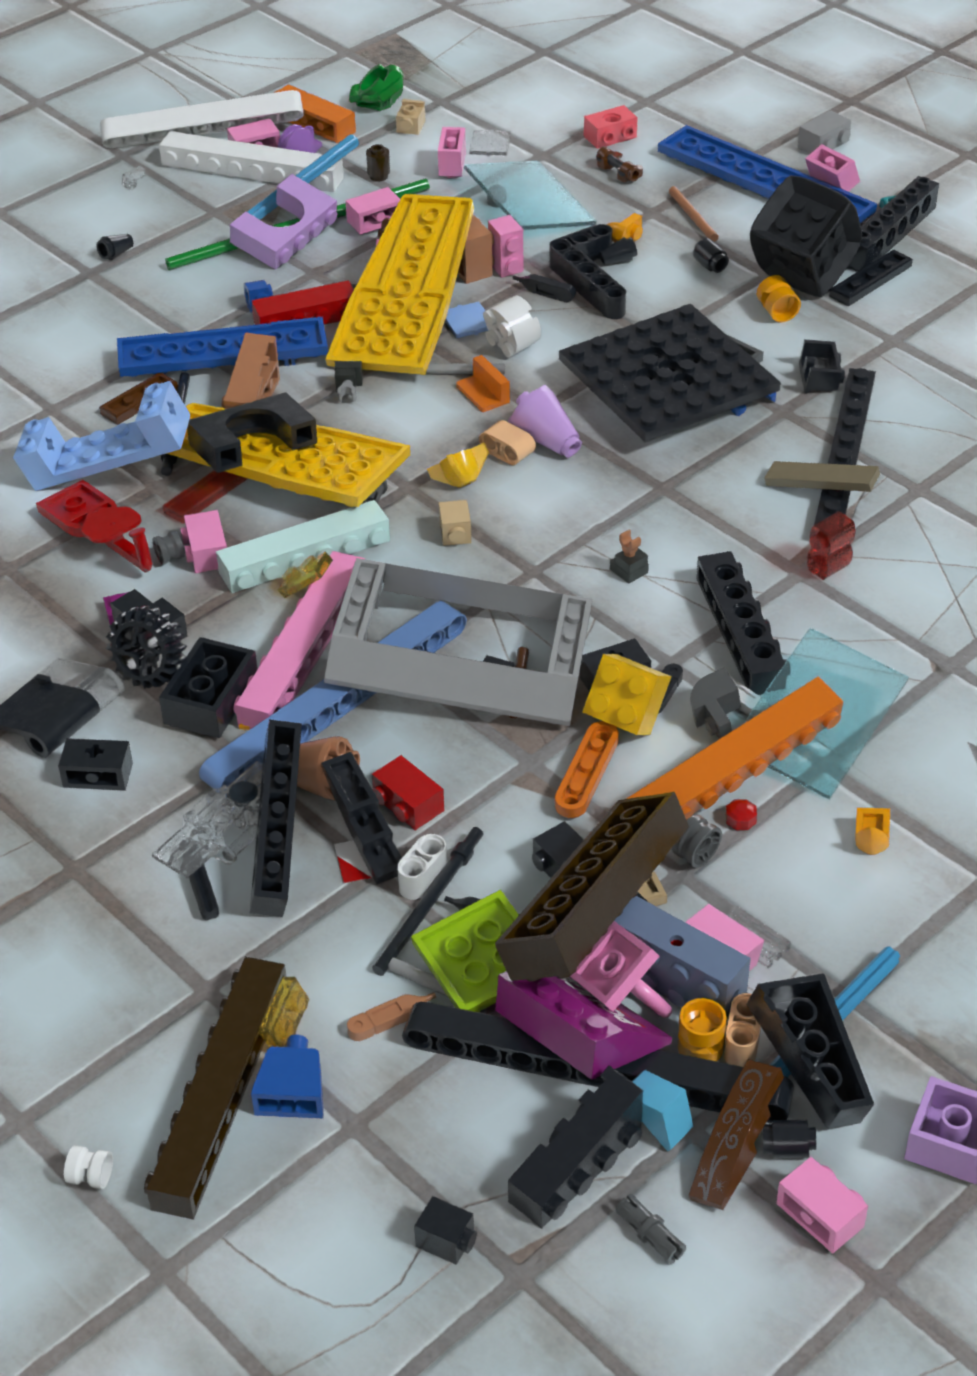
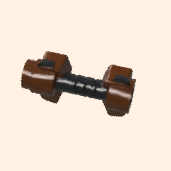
(626, 170)

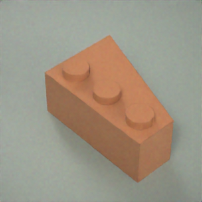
(254, 372)

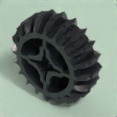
(151, 638)

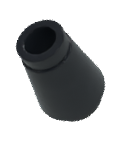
(114, 245)
(620, 251)

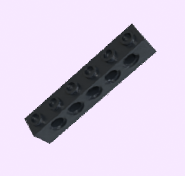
(895, 221)
(740, 620)
(276, 819)

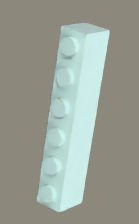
(275, 553)

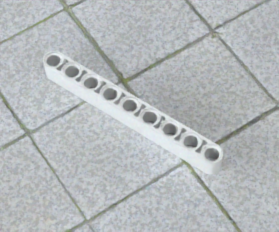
(200, 118)

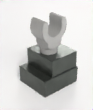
(348, 376)

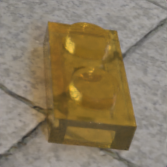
(304, 575)
(284, 1012)

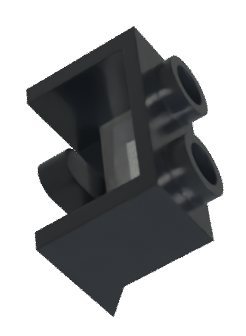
(820, 366)

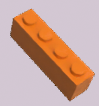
(324, 116)

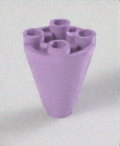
(546, 421)

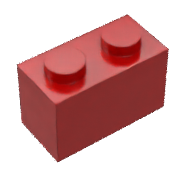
(408, 792)

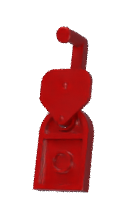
(91, 514)

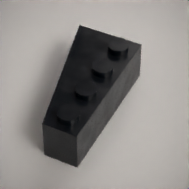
(579, 1149)

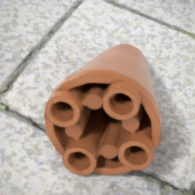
(310, 757)

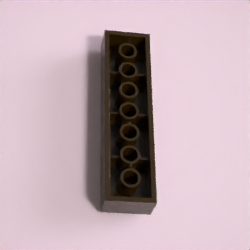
(591, 888)

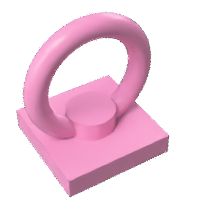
(617, 968)

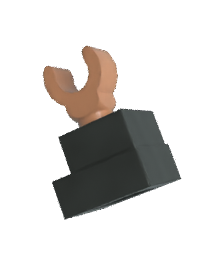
(631, 561)

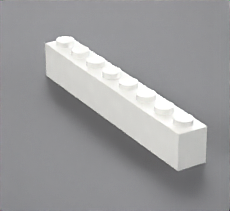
(243, 160)

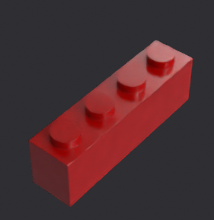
(321, 301)

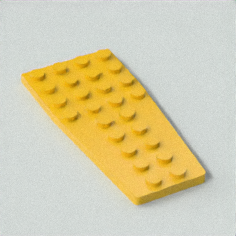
(405, 287)
(337, 468)

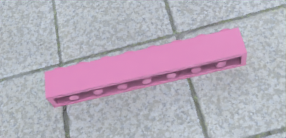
(297, 646)

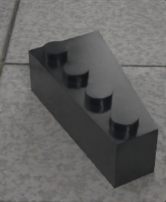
(814, 1045)

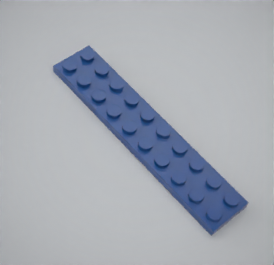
(742, 166)

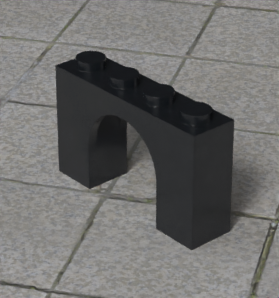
(216, 433)

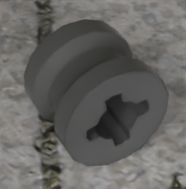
(168, 547)

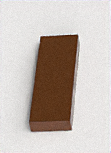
(128, 403)

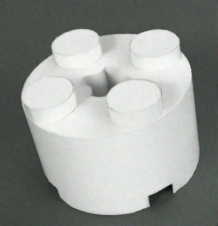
(511, 325)

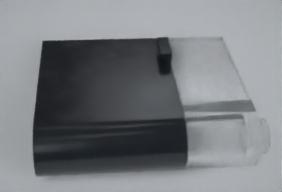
(59, 703)

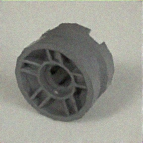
(698, 841)

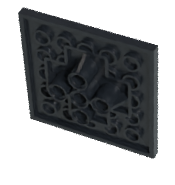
(668, 372)

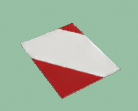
(351, 863)

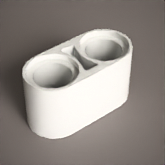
(421, 866)

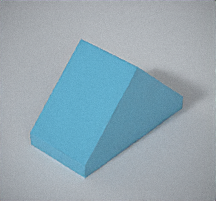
(664, 1109)

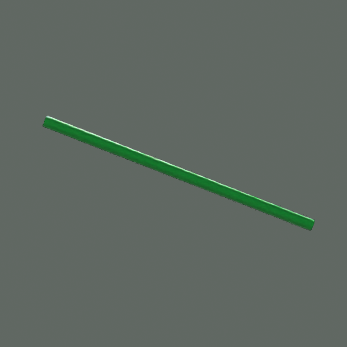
(225, 245)

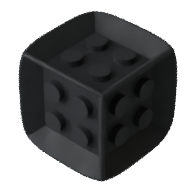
(806, 235)

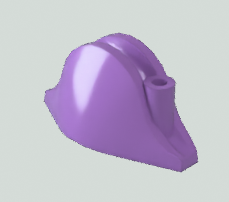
(300, 139)

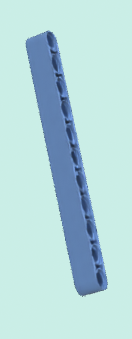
(329, 702)

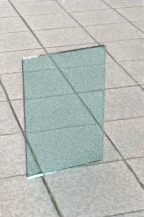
(530, 195)
(867, 695)

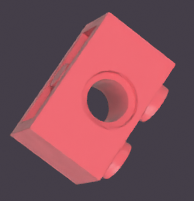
(610, 126)

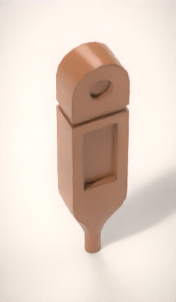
(383, 1016)

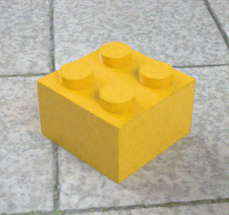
(626, 694)

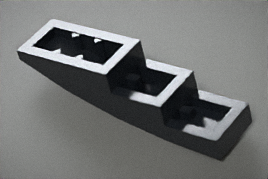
(362, 816)

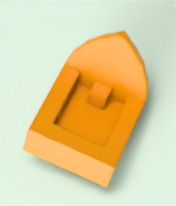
(627, 228)
(872, 829)

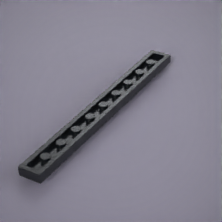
(847, 437)

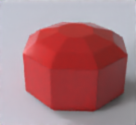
(741, 814)

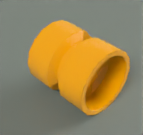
(778, 298)
(702, 1029)

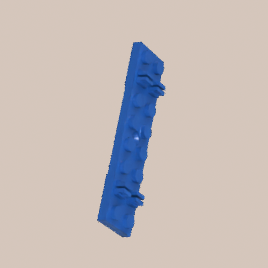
(216, 346)

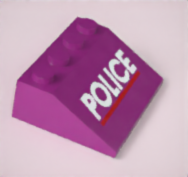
(577, 1024)

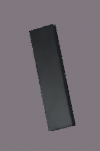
(870, 277)

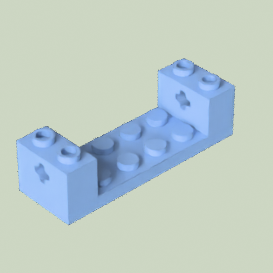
(156, 431)

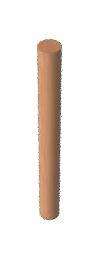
(693, 214)

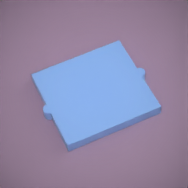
(466, 320)

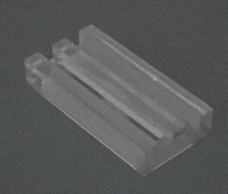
(768, 952)

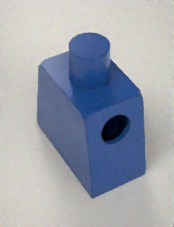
(289, 1081)

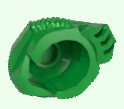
(378, 88)

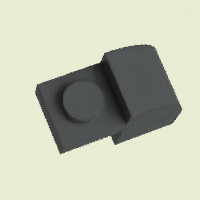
(712, 700)

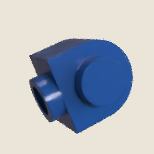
(256, 290)

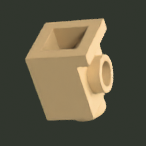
(410, 117)

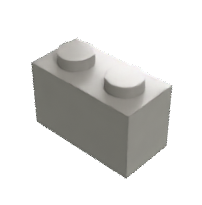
(825, 129)

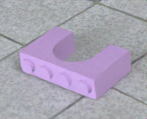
(278, 244)

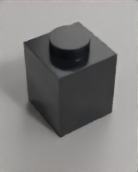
(445, 1230)

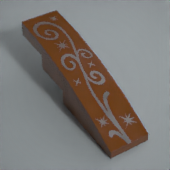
(734, 1134)

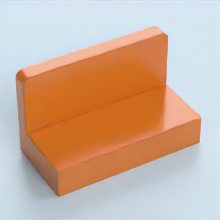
(486, 386)

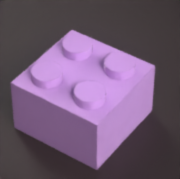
(945, 1130)

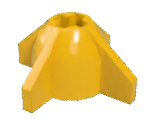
(460, 468)

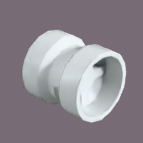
(88, 1167)

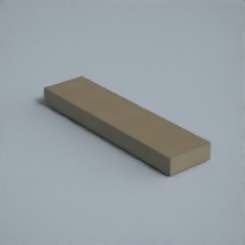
(822, 476)

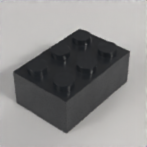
(206, 687)

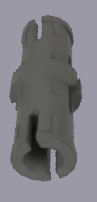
(650, 1228)

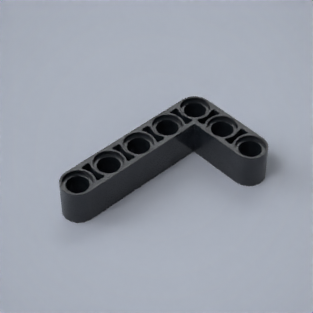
(573, 260)

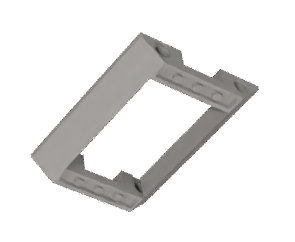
(453, 679)

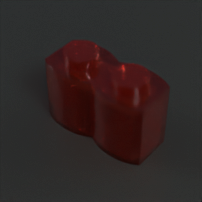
(831, 545)

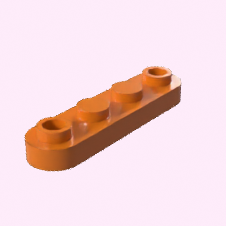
(586, 769)

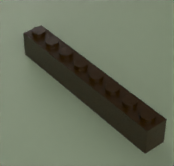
(214, 1093)

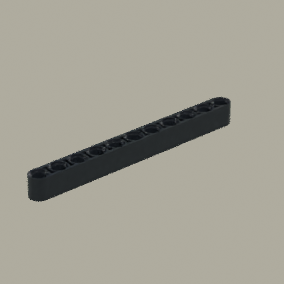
(505, 1045)

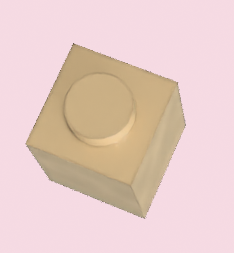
(455, 522)

